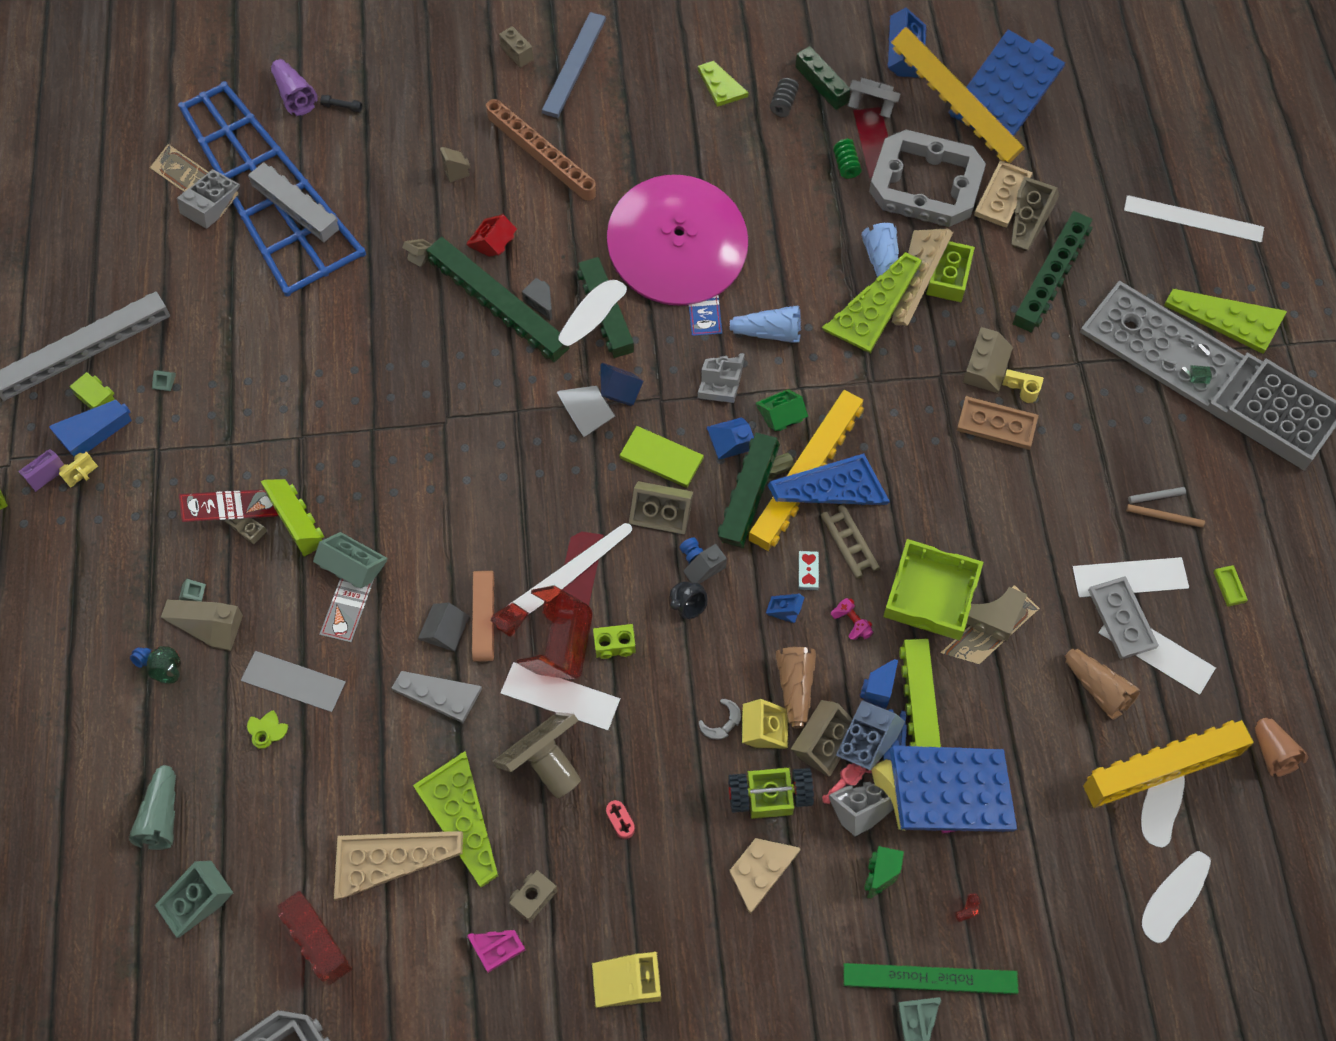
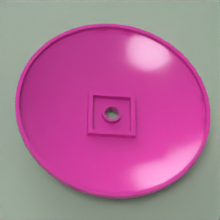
(673, 266)

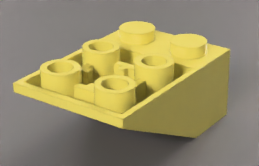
(627, 980)

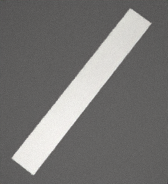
(1194, 218)

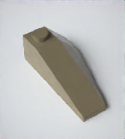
(1033, 208)
(207, 621)

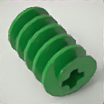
(847, 158)

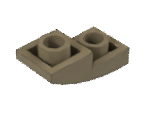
(247, 528)

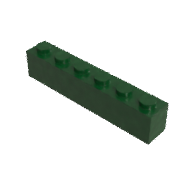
(613, 325)
(749, 490)

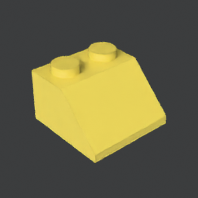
(764, 725)

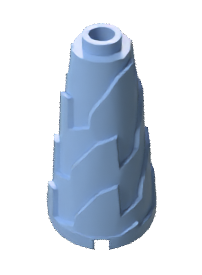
(881, 246)
(775, 324)

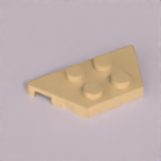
(760, 869)

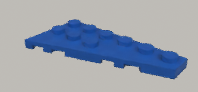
(838, 482)

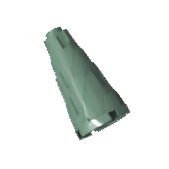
(156, 813)

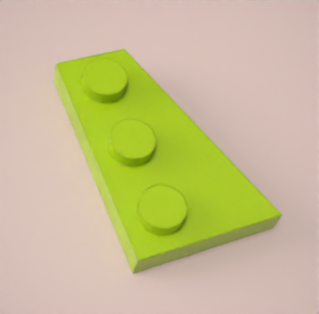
(720, 84)

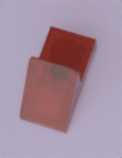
(509, 618)

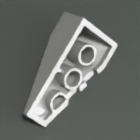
(860, 806)

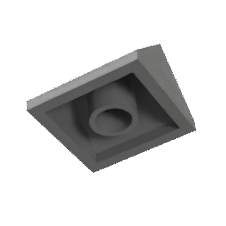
(444, 626)

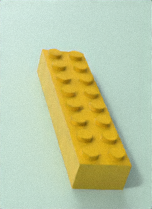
(1167, 763)

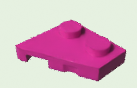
(496, 947)

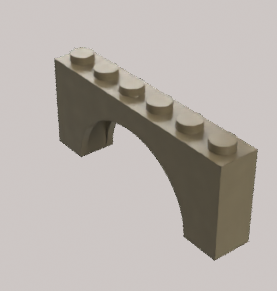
(998, 616)

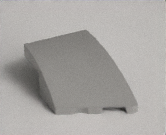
(721, 378)
(586, 408)

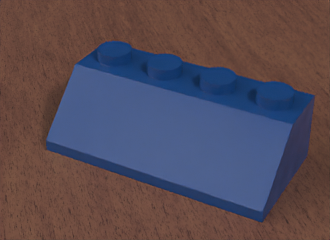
(898, 22)

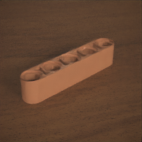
(482, 613)

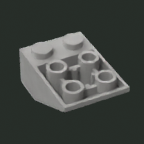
(207, 198)

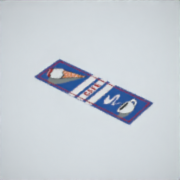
(706, 317)

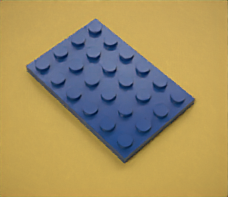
(1013, 80)
(952, 789)

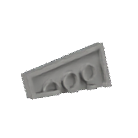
(439, 694)

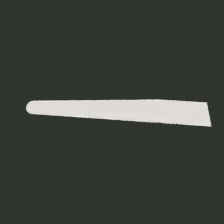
(574, 568)

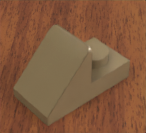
(417, 251)

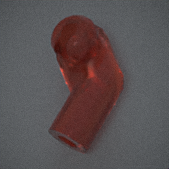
(971, 908)

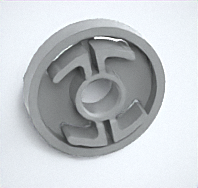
(876, 89)

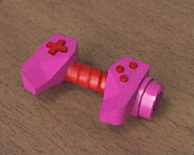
(861, 627)

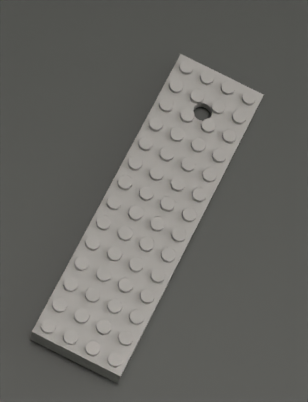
(1243, 390)

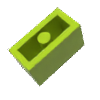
(91, 391)

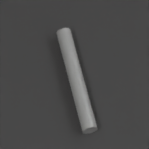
(1157, 495)

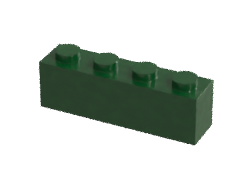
(823, 78)

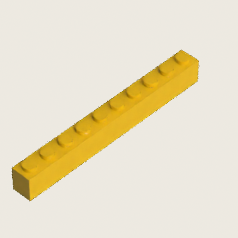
(960, 98)
(816, 454)

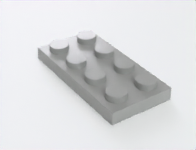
(1123, 617)

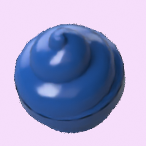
(139, 656)

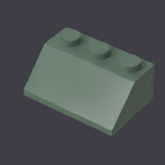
(349, 559)

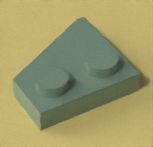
(918, 1018)

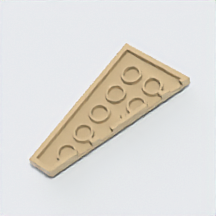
(928, 247)

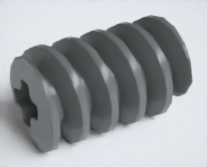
(784, 97)

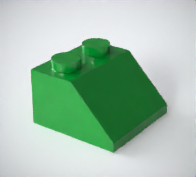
(782, 409)

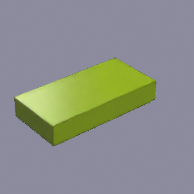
(1230, 585)

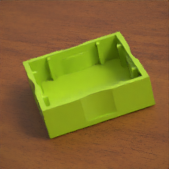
(933, 590)

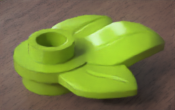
(266, 727)

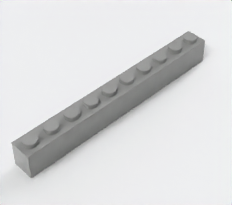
(81, 345)

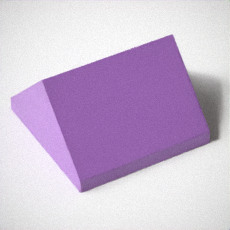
(42, 469)

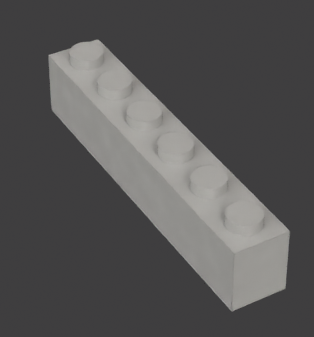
(294, 202)

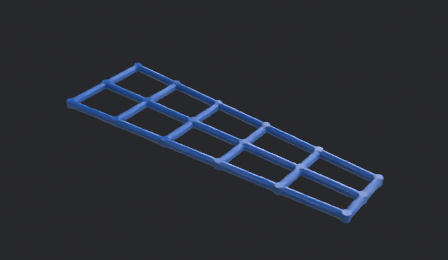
(251, 164)

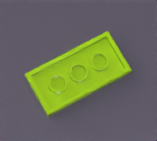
(661, 456)

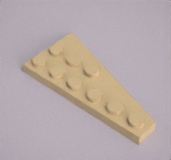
(379, 858)

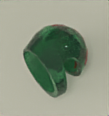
(161, 661)

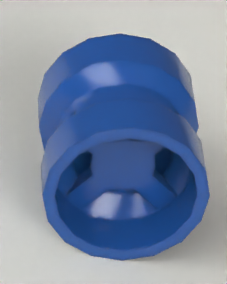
(691, 549)

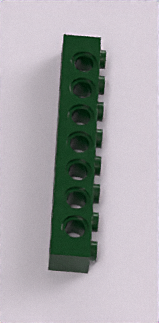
(1052, 272)

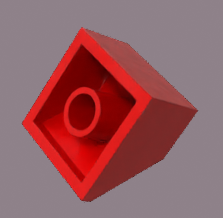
(492, 236)

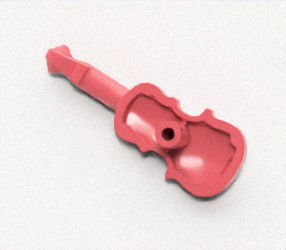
(849, 776)

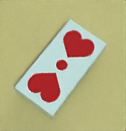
(808, 570)

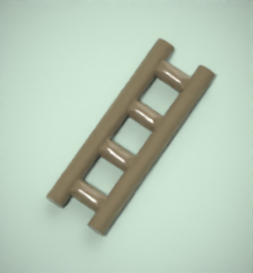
(847, 552)

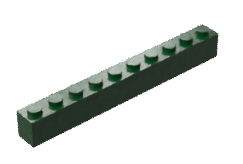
(497, 299)

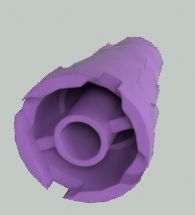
(294, 90)

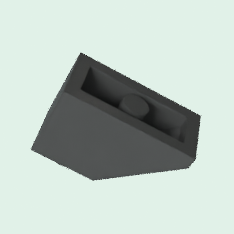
(538, 297)
(706, 565)

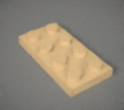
(1001, 194)

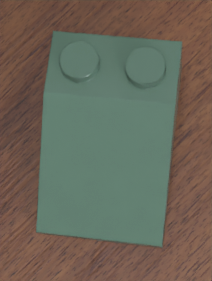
(193, 897)

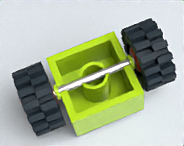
(770, 791)

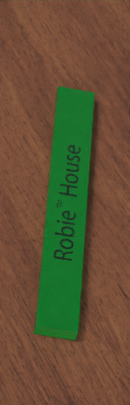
(930, 978)

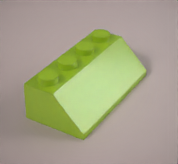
(293, 514)

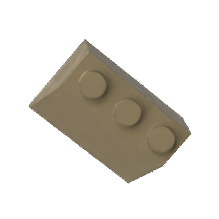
(988, 361)
(660, 507)
(822, 737)

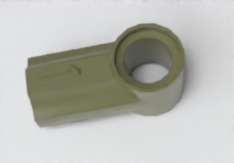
(781, 464)

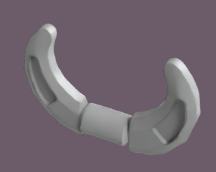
(718, 733)

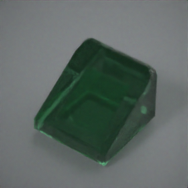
(1200, 374)

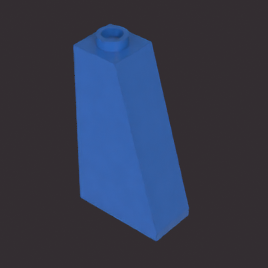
(91, 427)

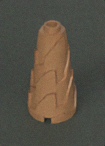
(796, 679)
(1107, 687)

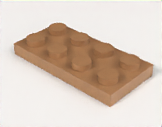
(997, 423)

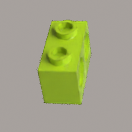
(614, 635)

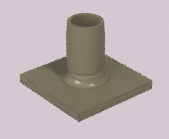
(544, 755)

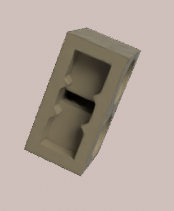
(516, 46)

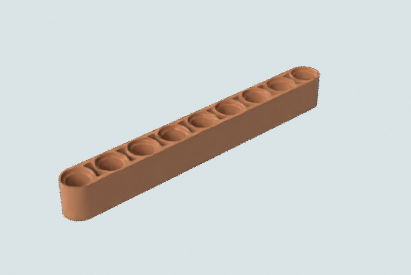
(541, 150)

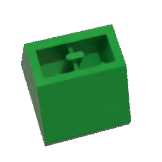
(885, 868)

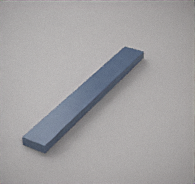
(573, 65)

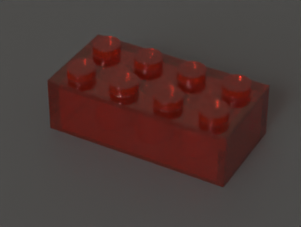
(316, 940)

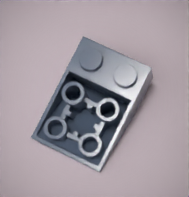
(870, 735)

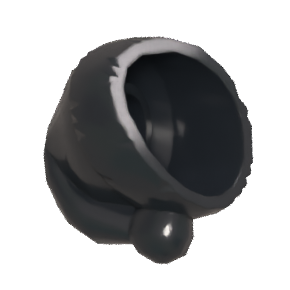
(688, 599)

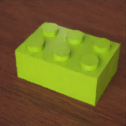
(951, 272)

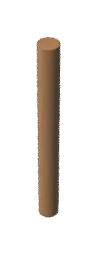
(1165, 515)

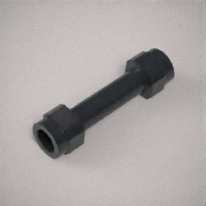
(327, 101)

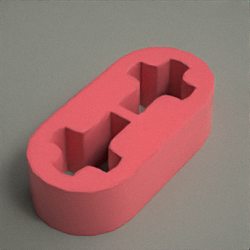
(624, 816)

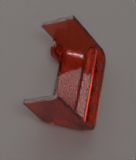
(567, 635)

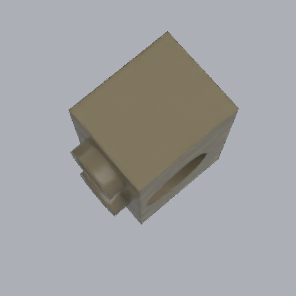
(530, 908)

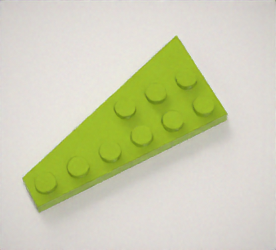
(871, 309)
(1240, 321)
(455, 807)

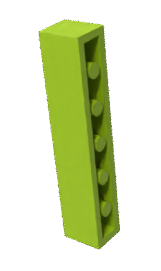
(920, 693)

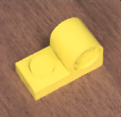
(1024, 382)

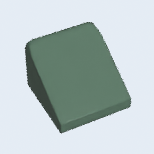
(163, 380)
(192, 590)

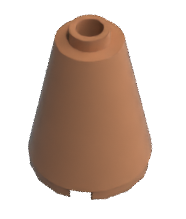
(1278, 748)

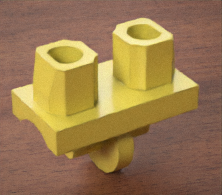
(77, 470)

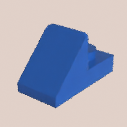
(785, 607)

